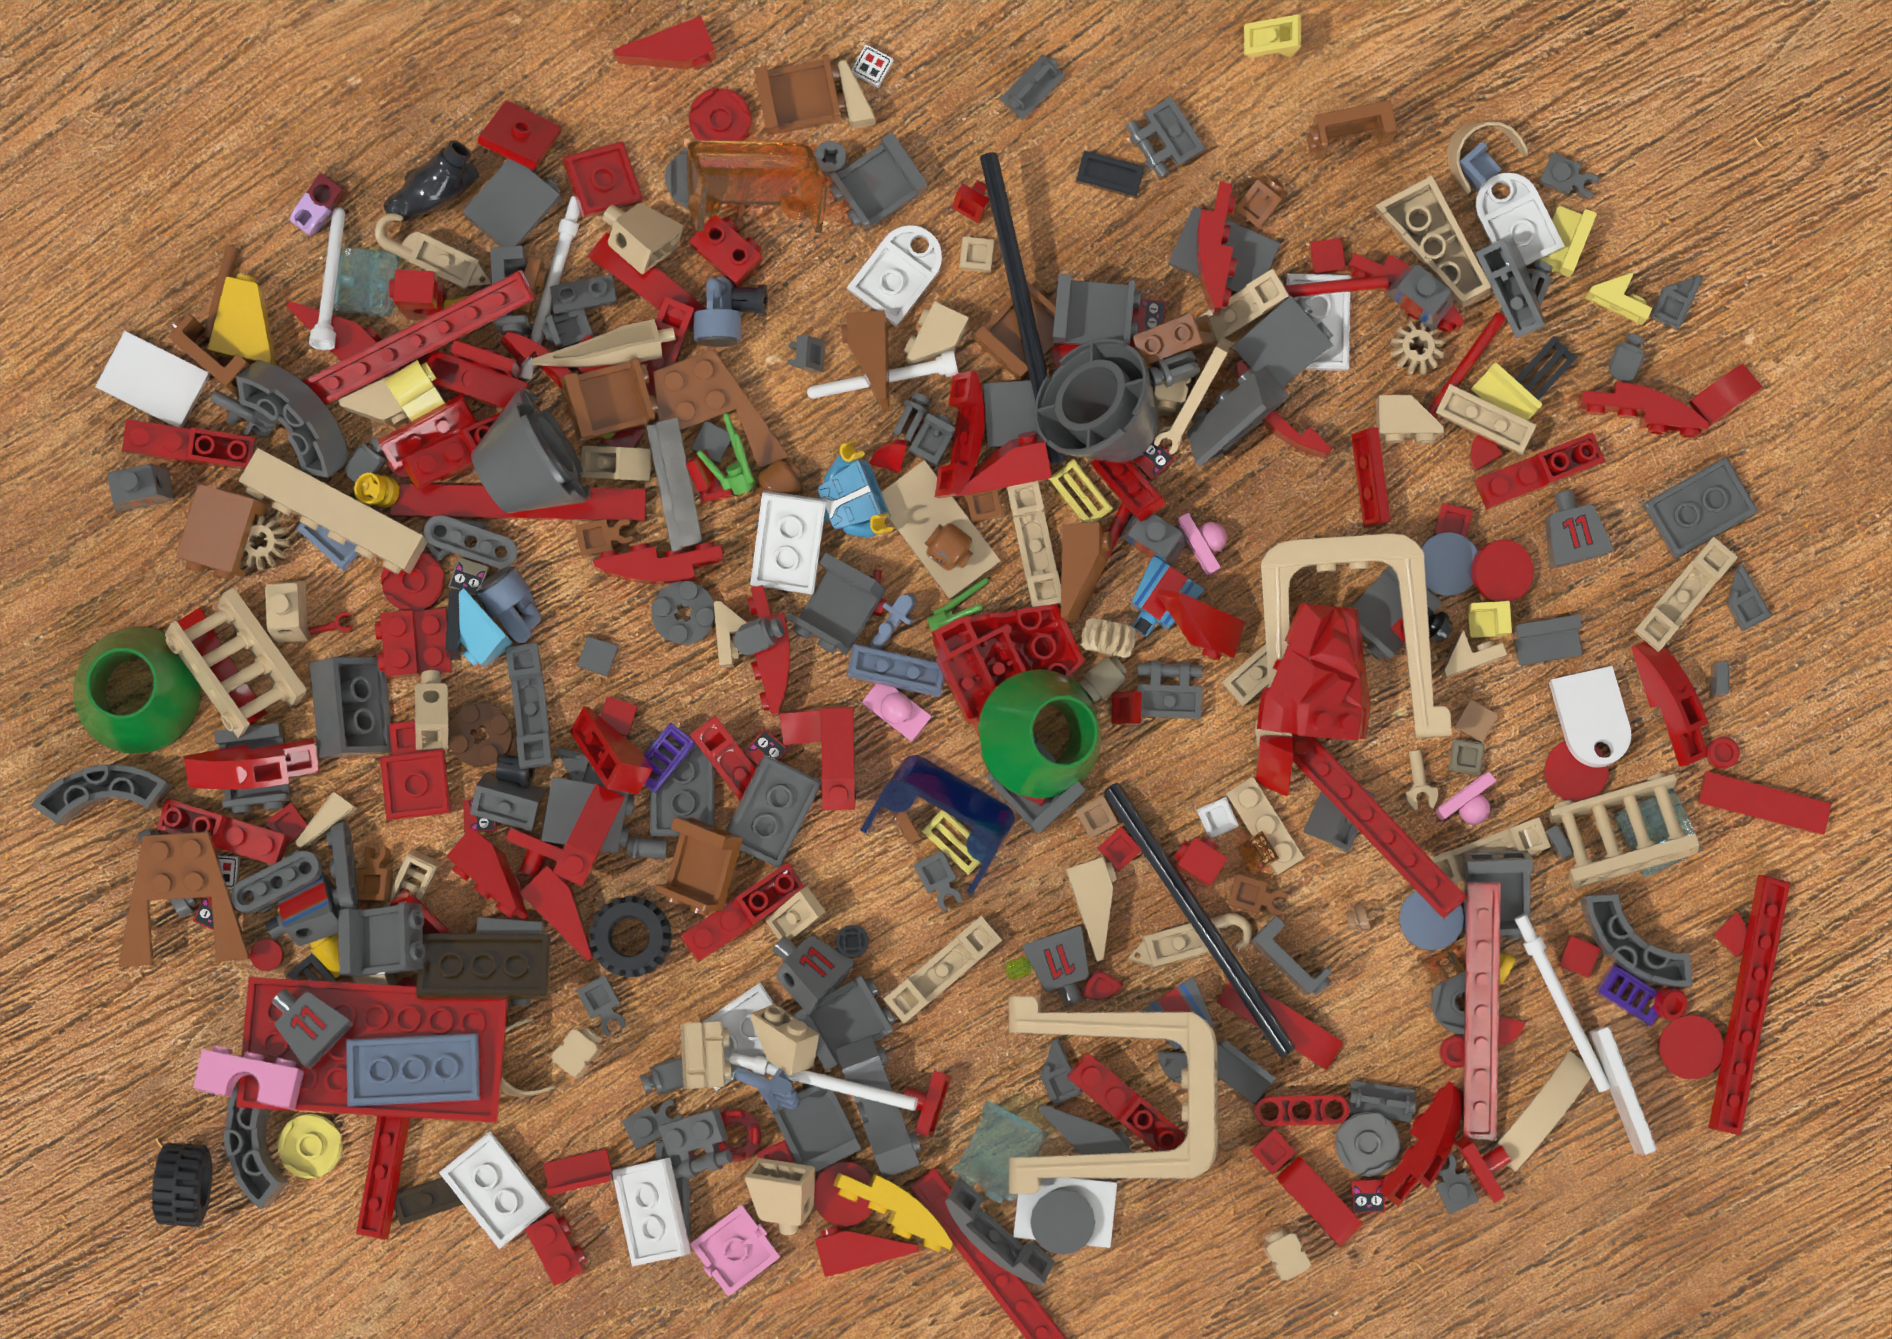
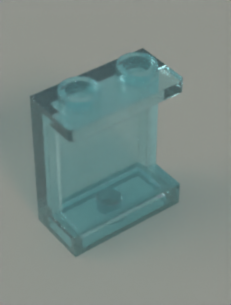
(994, 1141)

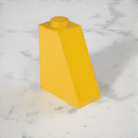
(242, 323)

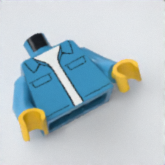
(854, 495)

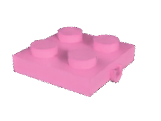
(735, 1250)

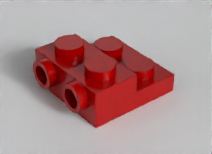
(413, 642)

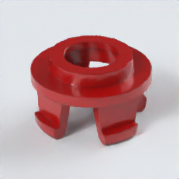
(753, 1133)

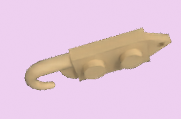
(432, 255)
(1184, 942)

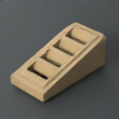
(857, 106)
(333, 810)
(420, 860)

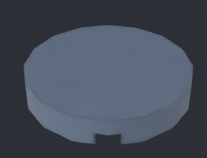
(1448, 563)
(1425, 927)

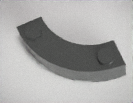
(304, 415)
(98, 784)
(1627, 949)
(883, 1123)
(249, 1154)

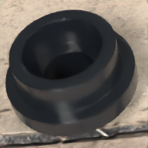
(1439, 627)

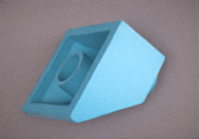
(479, 632)

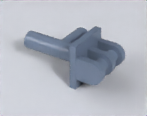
(899, 612)
(775, 1091)

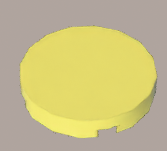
(310, 1146)

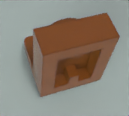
(1261, 200)

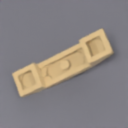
(1248, 305)
(1034, 544)
(1685, 594)
(1521, 837)
(942, 970)
(1544, 1110)

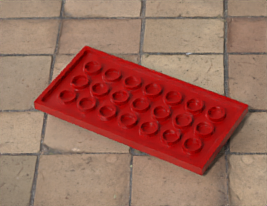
(376, 1014)

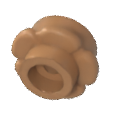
(1357, 918)

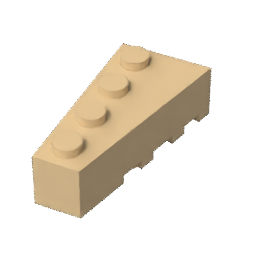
(1432, 233)

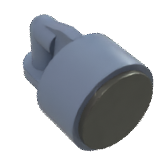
(718, 323)
(501, 593)

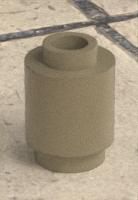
(1103, 679)

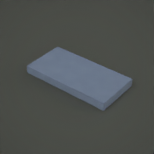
(413, 1070)

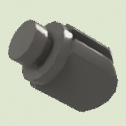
(1540, 279)
(1627, 359)
(1174, 369)
(916, 406)
(365, 460)
(758, 635)
(664, 1076)

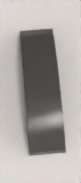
(529, 706)
(993, 1240)

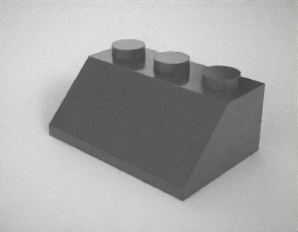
(1234, 415)
(350, 707)

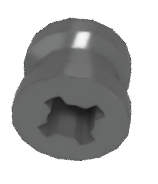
(832, 162)

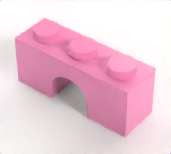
(221, 1070)

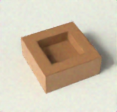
(1475, 721)
(1096, 817)

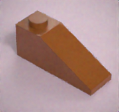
(869, 347)
(1082, 563)

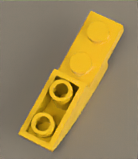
(907, 1213)

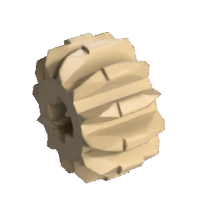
(1411, 357)
(274, 543)
(1108, 637)

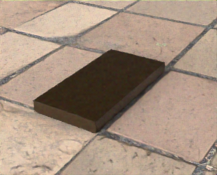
(484, 966)

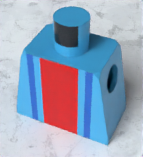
(1159, 576)

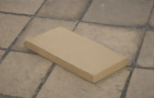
(919, 513)

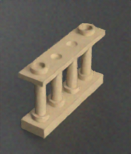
(249, 636)
(1616, 862)

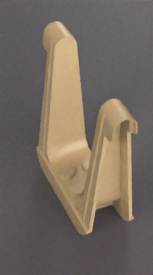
(1406, 561)
(1200, 1111)

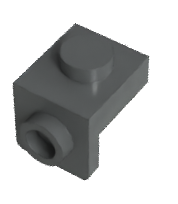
(567, 328)
(933, 438)

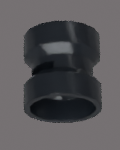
(852, 945)

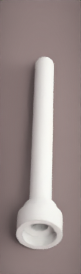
(322, 335)
(943, 365)

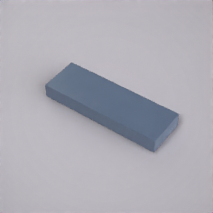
(895, 670)

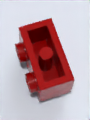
(727, 250)
(1200, 860)
(556, 1249)

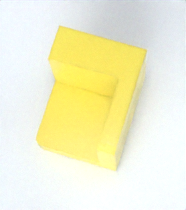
(1489, 619)

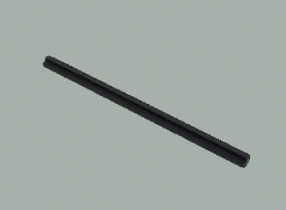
(1016, 279)
(1199, 920)

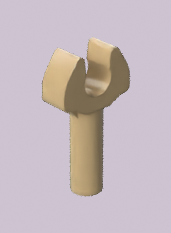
(1419, 782)

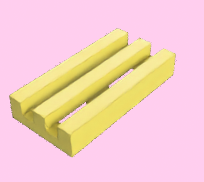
(1063, 472)
(936, 823)

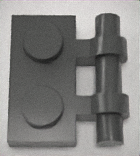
(1173, 132)
(1170, 700)
(692, 1133)

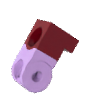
(318, 204)

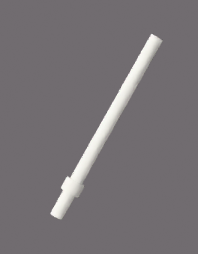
(567, 229)
(1535, 946)
(763, 1067)

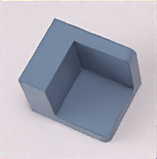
(1478, 167)

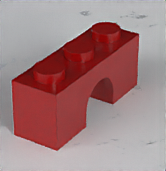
(417, 293)

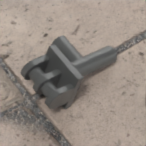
(257, 423)

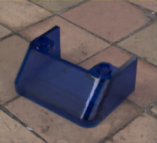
(985, 814)

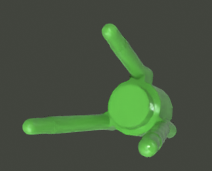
(739, 474)
(941, 616)

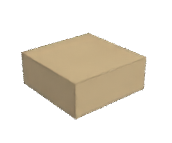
(976, 254)

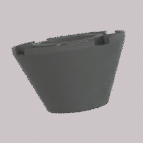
(1098, 403)
(528, 459)

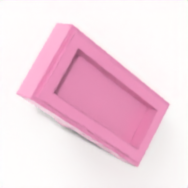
(1204, 541)
(897, 710)
(1472, 806)

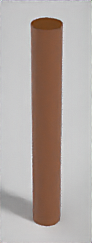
(225, 270)

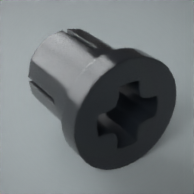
(751, 299)
(509, 770)

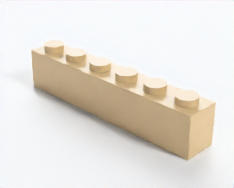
(333, 511)

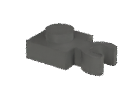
(1563, 175)
(937, 875)
(600, 1000)
(644, 1125)
(1455, 1188)

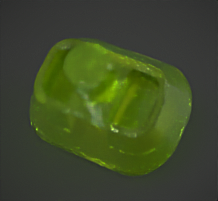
(1017, 968)

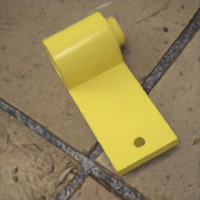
(415, 389)

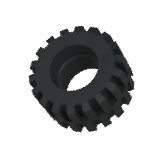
(603, 928)
(182, 1184)

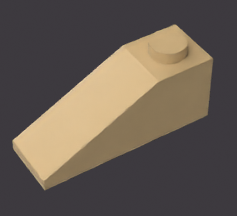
(1093, 895)

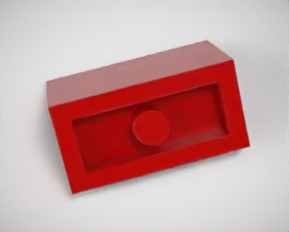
(578, 1172)

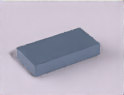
(340, 554)

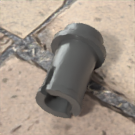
(646, 847)

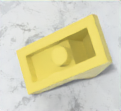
(1273, 36)
(1612, 297)

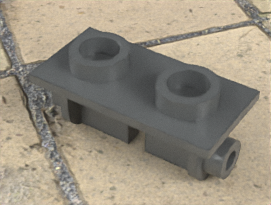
(1033, 86)
(583, 294)
(1388, 1100)

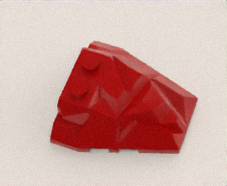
(991, 647)
(1320, 679)

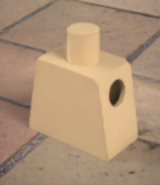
(642, 235)
(287, 611)
(431, 712)
(782, 1192)

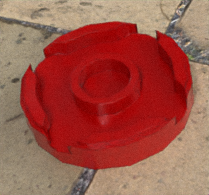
(719, 116)
(1502, 571)
(415, 590)
(1571, 778)
(1690, 1047)
(835, 1207)

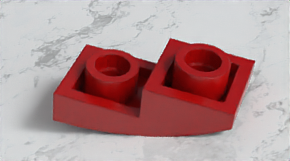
(1726, 394)
(802, 725)

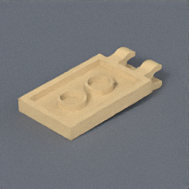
(1175, 430)

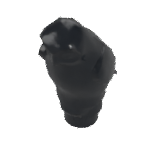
(434, 183)

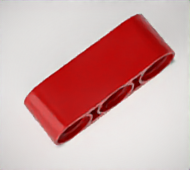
(1316, 1114)
(1319, 1201)

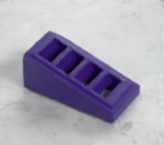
(688, 745)
(1609, 980)

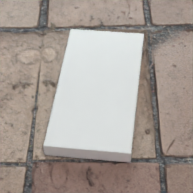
(1622, 1091)

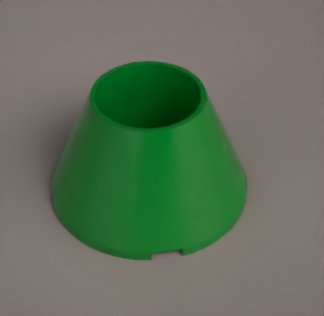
(166, 713)
(1008, 733)

